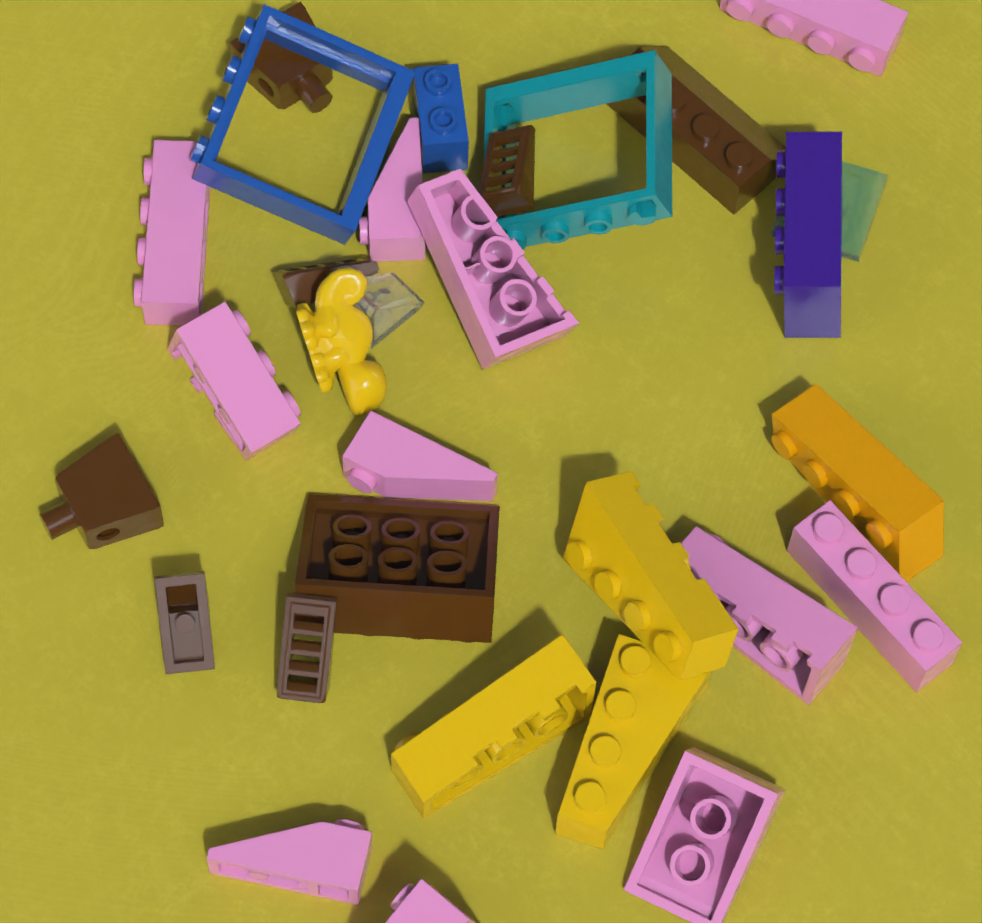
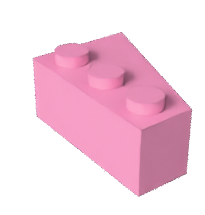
(236, 380)

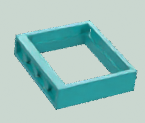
(579, 90)

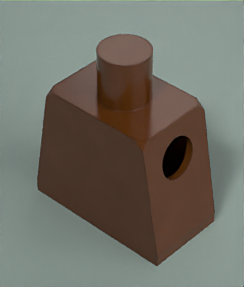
(288, 76)
(103, 498)

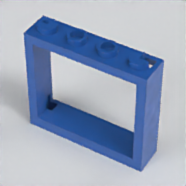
(330, 52)

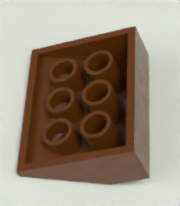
(401, 566)

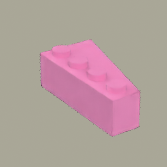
(485, 272)
(777, 624)

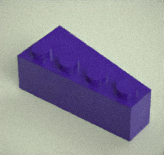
(810, 234)

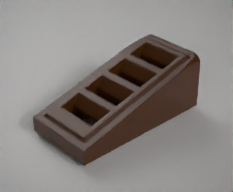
(520, 194)
(301, 283)
(300, 678)

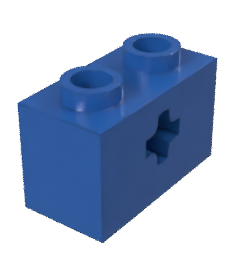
(441, 118)

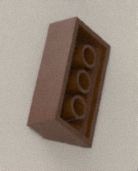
(710, 135)

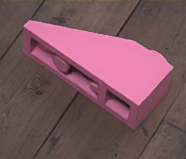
(390, 222)
(407, 465)
(307, 859)

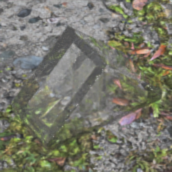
(387, 304)

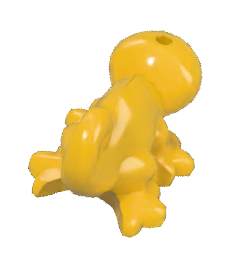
(340, 339)

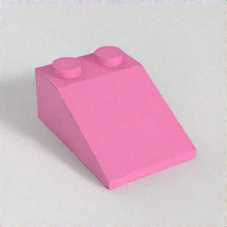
(704, 838)

